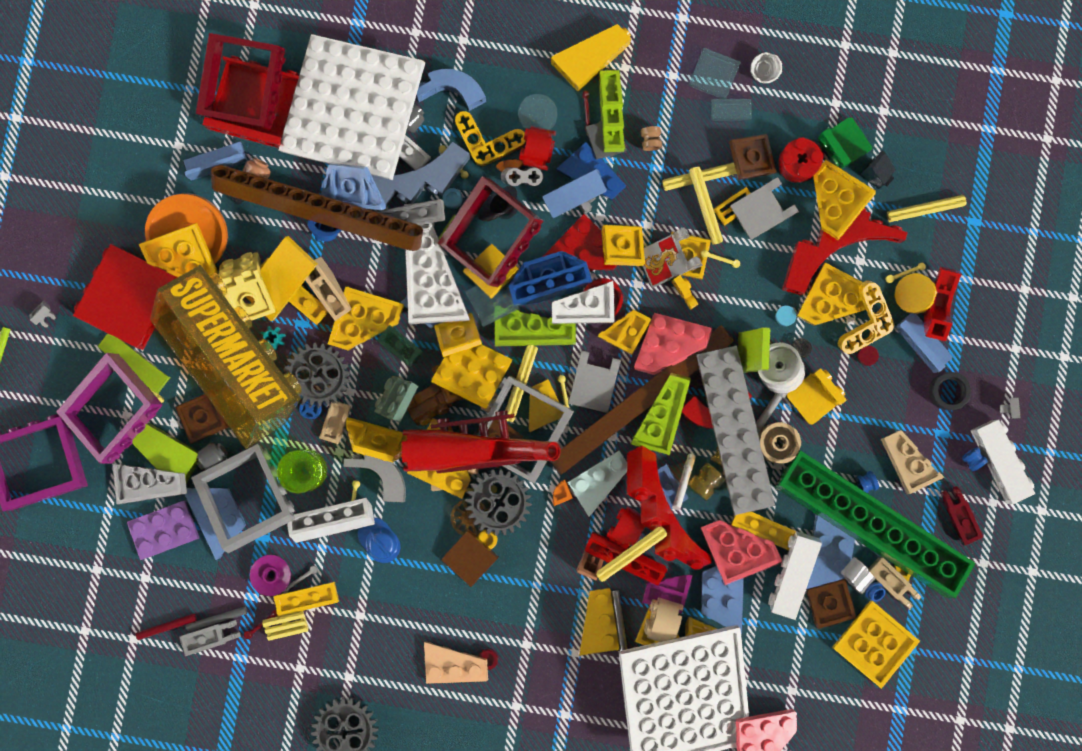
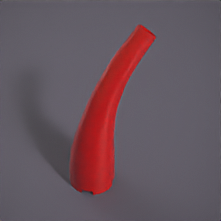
(447, 449)

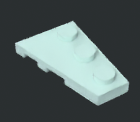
(597, 482)

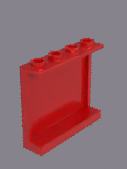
(242, 95)
(122, 296)

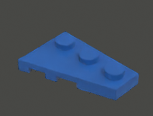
(584, 162)

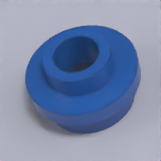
(875, 591)

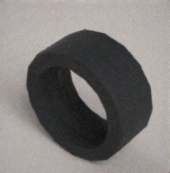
(965, 391)

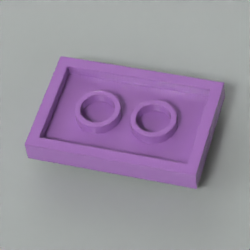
(163, 530)

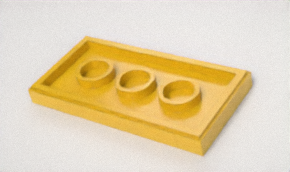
(285, 273)

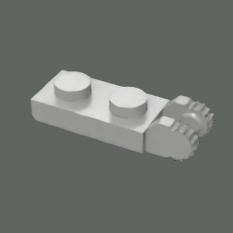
(207, 638)

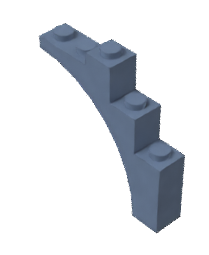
(436, 175)

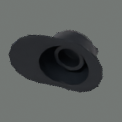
(497, 207)

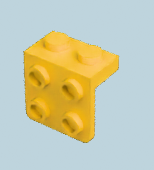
(816, 396)

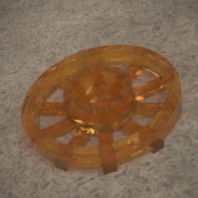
(465, 520)

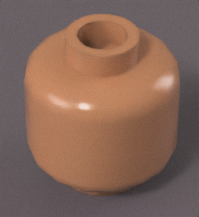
(257, 167)

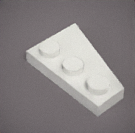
(586, 307)

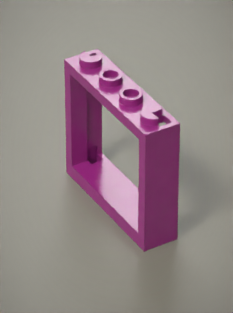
(88, 387)
(72, 456)

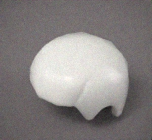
(766, 67)

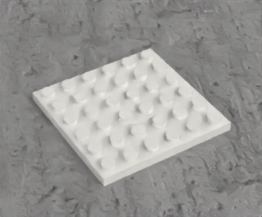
(352, 105)
(685, 692)

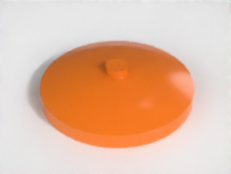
(184, 210)

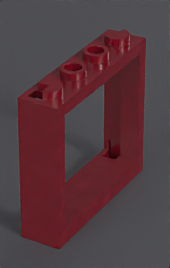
(210, 78)
(467, 214)

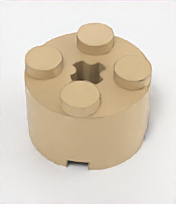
(790, 442)
(664, 620)

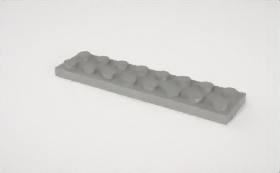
(735, 430)

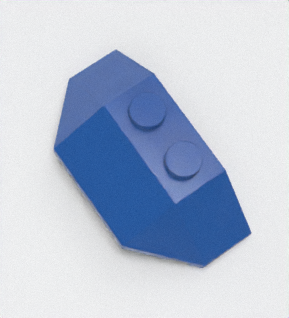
(549, 278)

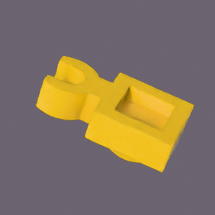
(683, 288)

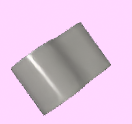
(521, 176)
(857, 575)

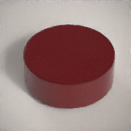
(868, 355)
(491, 656)

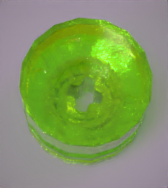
(291, 475)

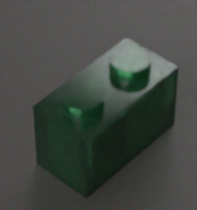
(400, 346)

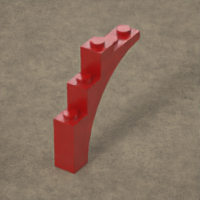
(808, 258)
(645, 487)

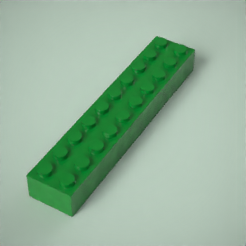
(875, 525)

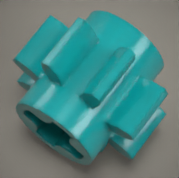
(277, 341)

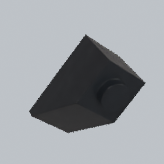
(879, 170)

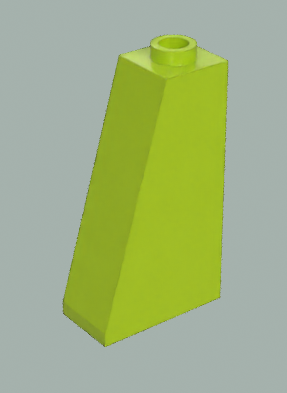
(166, 451)

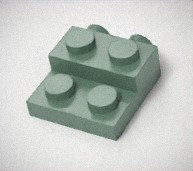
(395, 398)

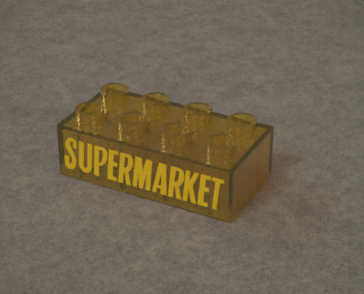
(225, 355)

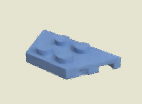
(353, 186)
(229, 512)
(833, 555)
(721, 601)

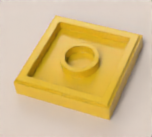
(623, 245)
(693, 247)
(489, 260)
(457, 336)

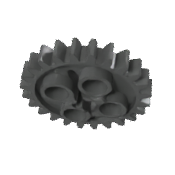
(328, 363)
(483, 491)
(342, 712)

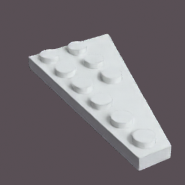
(430, 283)

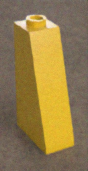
(585, 60)

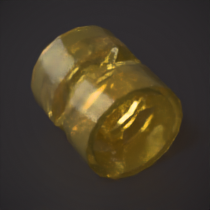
(706, 481)

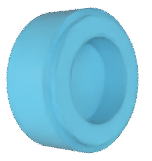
(452, 198)
(785, 316)

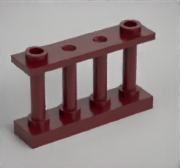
(501, 416)

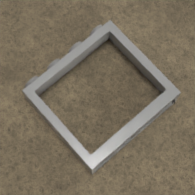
(495, 405)
(200, 481)

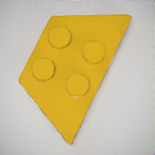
(375, 440)

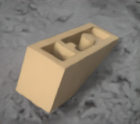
(328, 290)

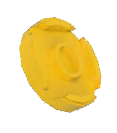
(915, 293)

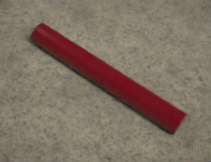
(166, 626)

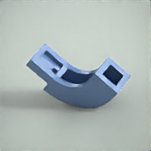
(452, 81)

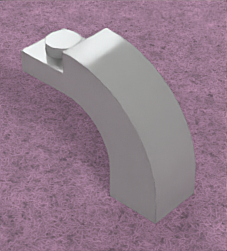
(393, 481)

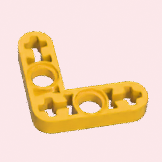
(481, 146)
(873, 324)

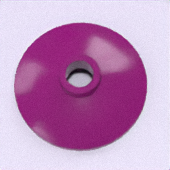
(260, 575)

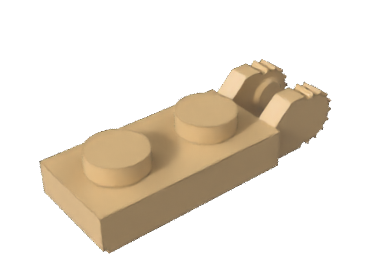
(892, 581)

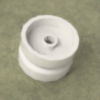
(785, 369)

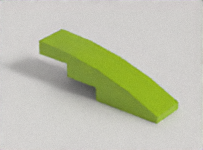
(611, 111)
(145, 369)

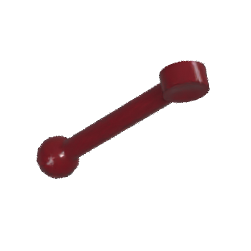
(585, 95)
(248, 634)

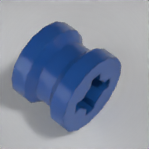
(308, 412)
(974, 459)
(867, 482)

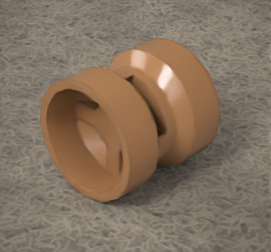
(651, 138)

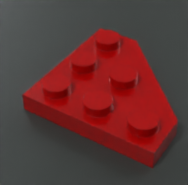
(585, 243)

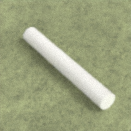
(684, 482)

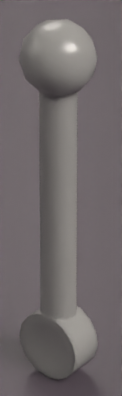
(313, 570)

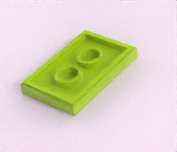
(754, 349)

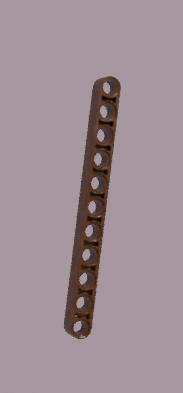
(316, 208)
(632, 406)

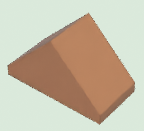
(589, 565)

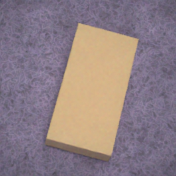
(335, 422)

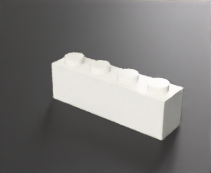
(1003, 461)
(331, 520)
(795, 574)

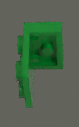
(844, 143)

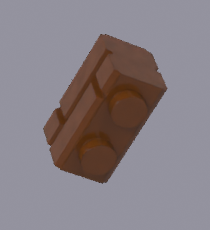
(427, 405)

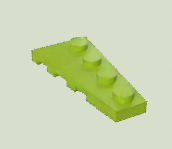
(531, 329)
(662, 420)

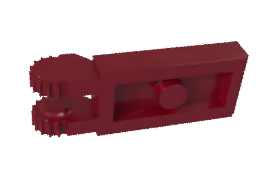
(962, 517)

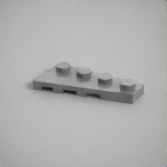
(142, 483)

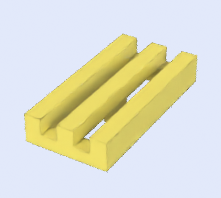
(286, 628)

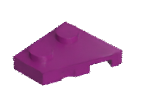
(671, 589)

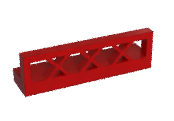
(640, 566)

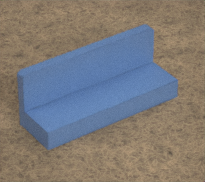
(202, 164)
(575, 193)
(929, 349)

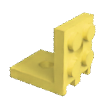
(244, 279)

